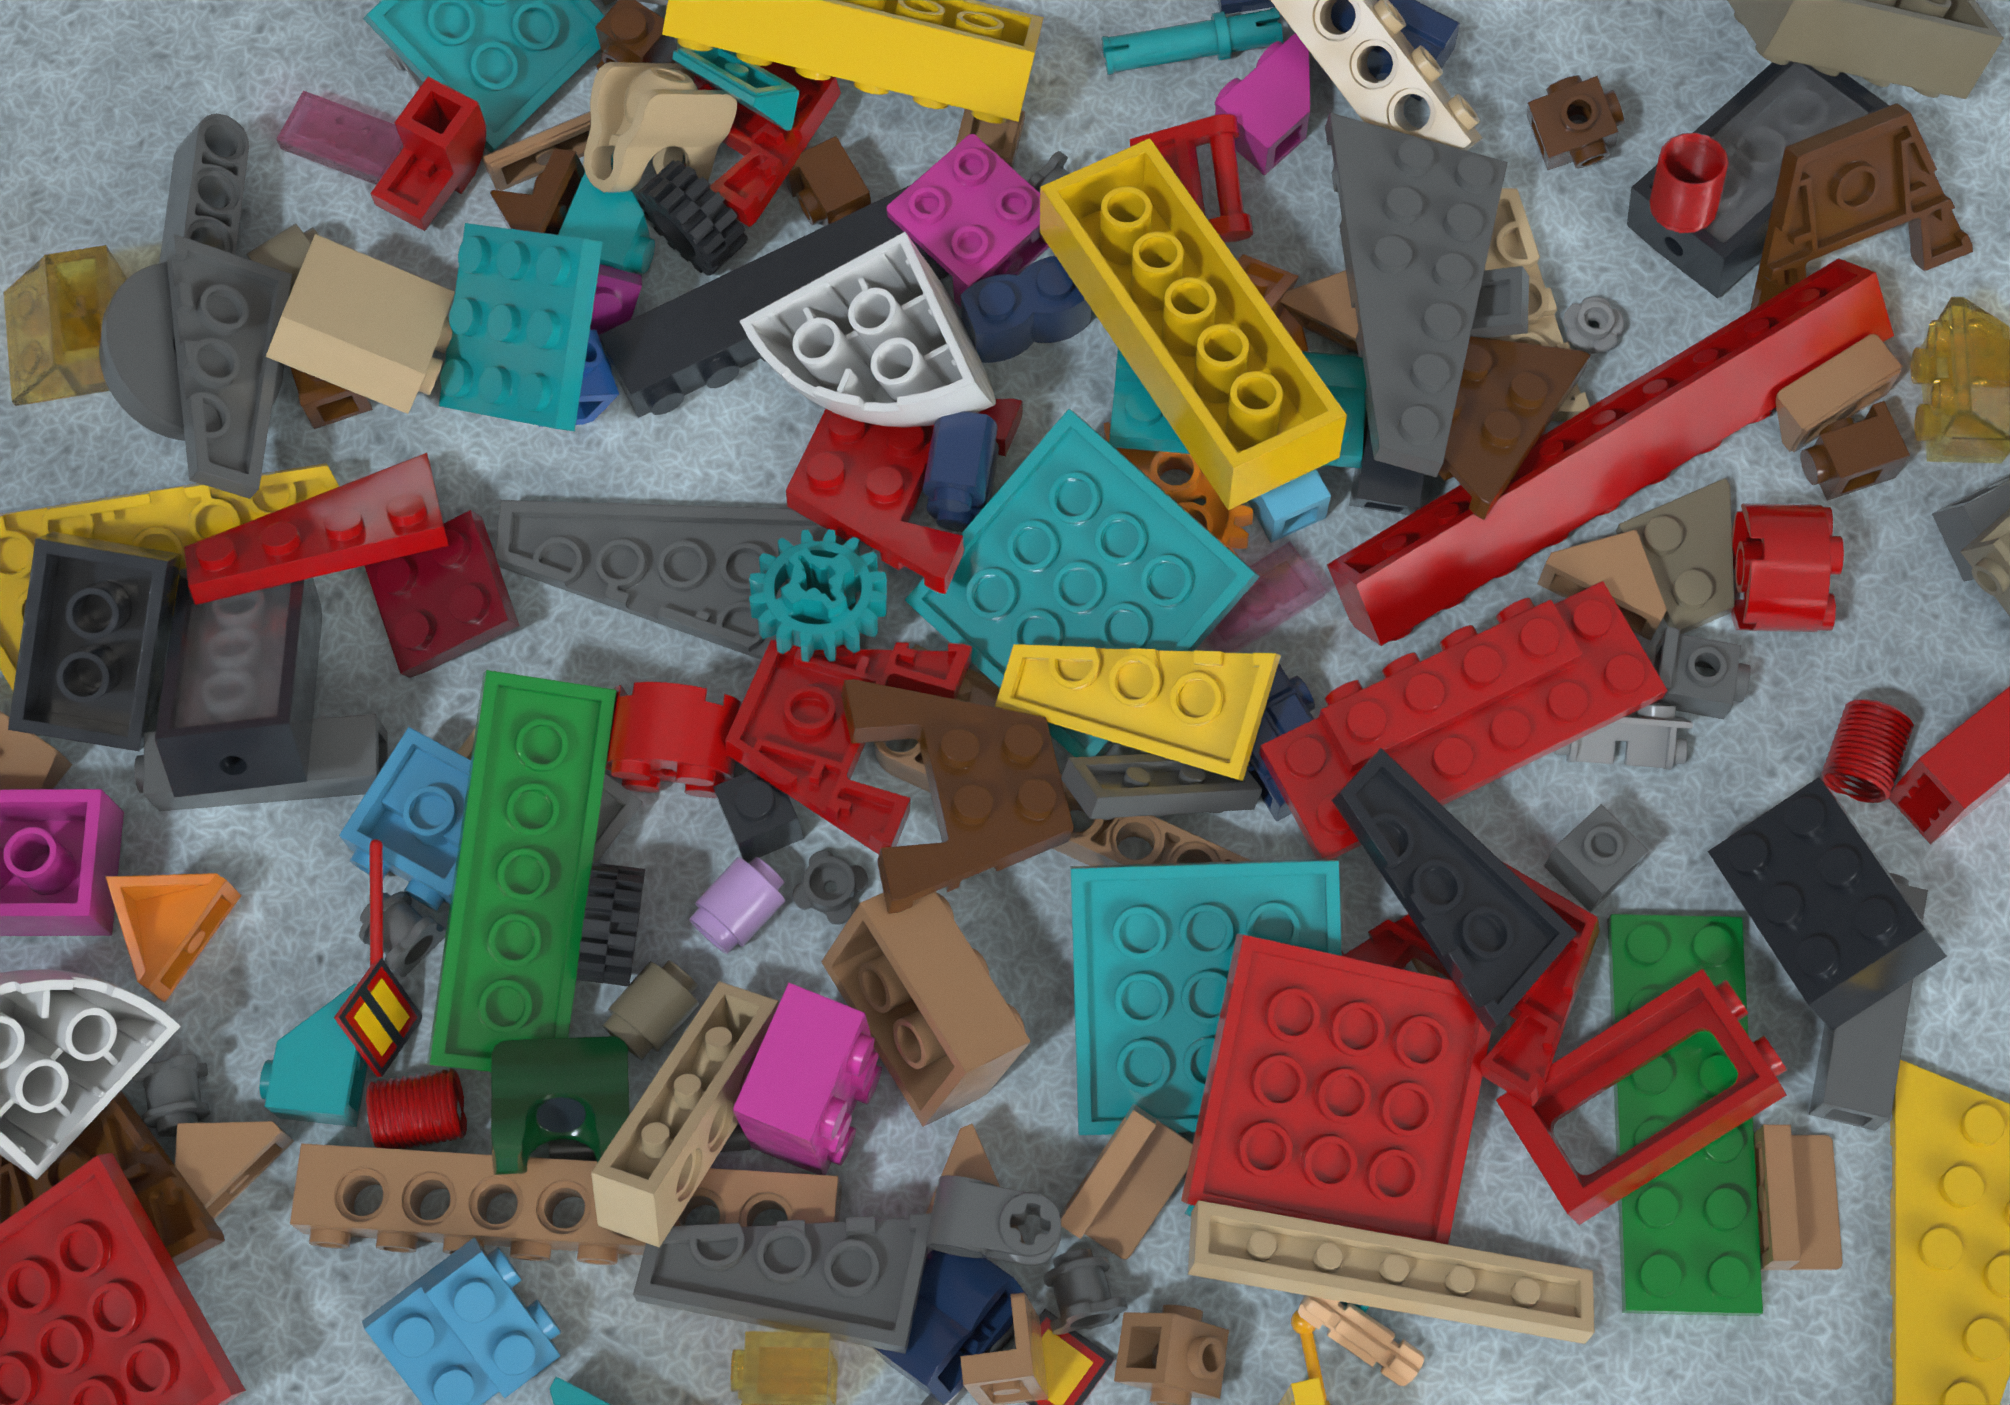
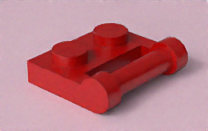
(1179, 150)

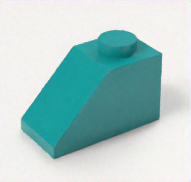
(616, 222)
(316, 1071)

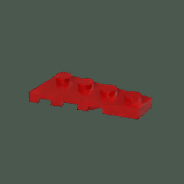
(334, 531)

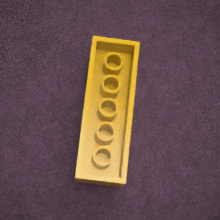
(927, 49)
(1191, 324)

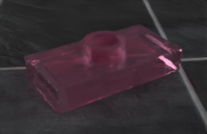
(340, 138)
(1279, 593)

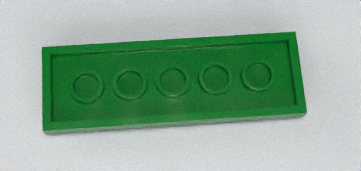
(521, 866)
(1694, 1228)

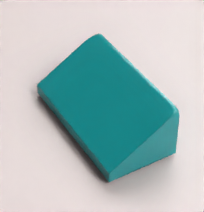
(746, 82)

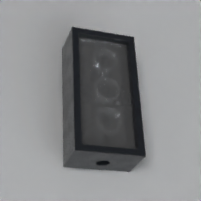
(1754, 129)
(239, 689)

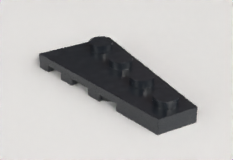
(1461, 897)

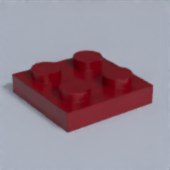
(443, 598)

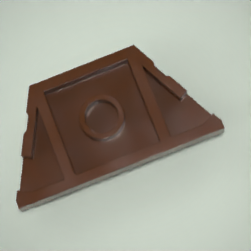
(1502, 411)

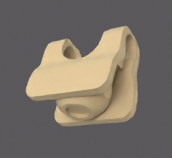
(650, 114)

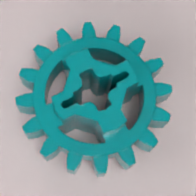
(817, 598)

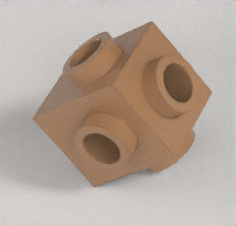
(1172, 1355)

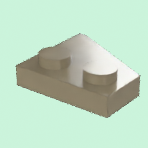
(1690, 554)

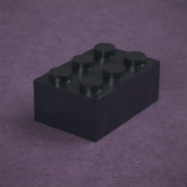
(94, 641)
(1826, 904)

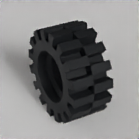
(692, 217)
(610, 924)

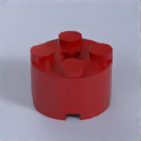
(1785, 567)
(670, 737)

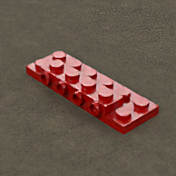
(1468, 710)

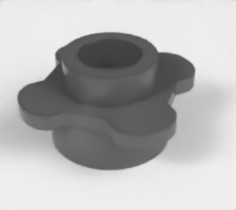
(824, 869)

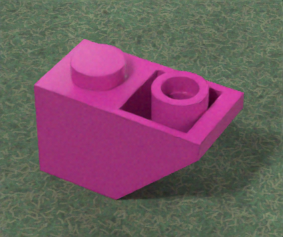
(1270, 104)

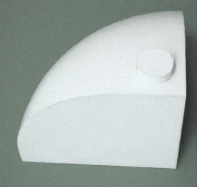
(875, 341)
(65, 1056)

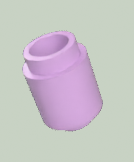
(738, 903)

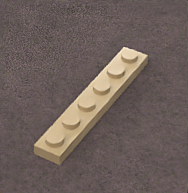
(1391, 1272)

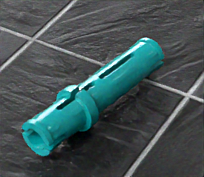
(1192, 40)

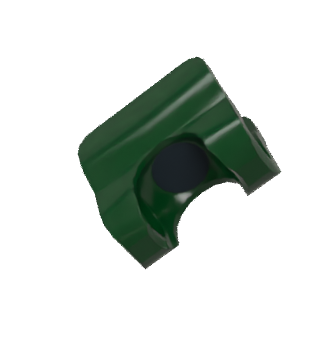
(554, 1093)

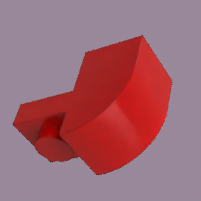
(440, 154)

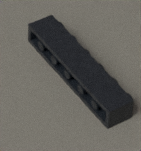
(700, 333)

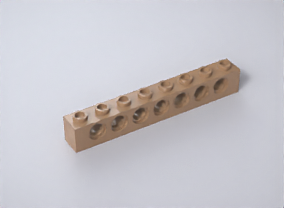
(334, 1176)

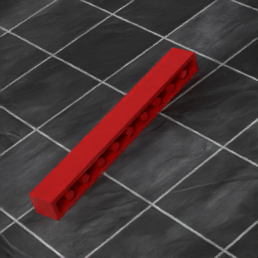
(1608, 452)

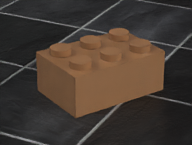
(926, 1003)

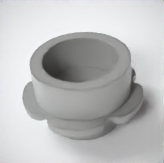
(1587, 338)

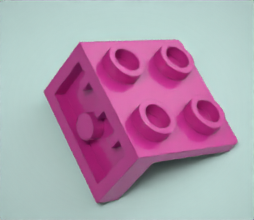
(972, 215)

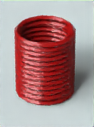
(1688, 182)
(1868, 747)
(416, 1110)

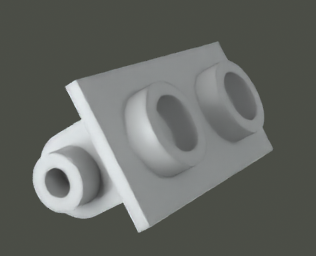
(1648, 738)

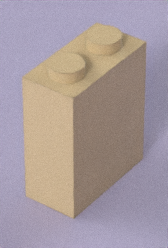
(364, 325)

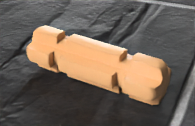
(1364, 1337)

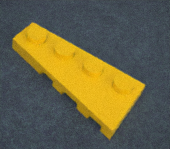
(1166, 703)

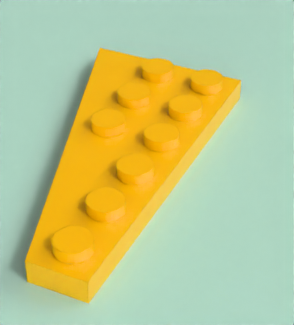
(147, 519)
(1949, 1242)

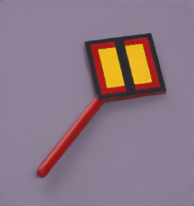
(378, 1011)

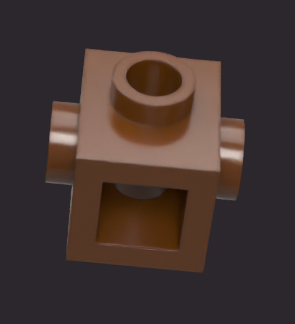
(1567, 142)

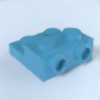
(416, 816)
(464, 1330)

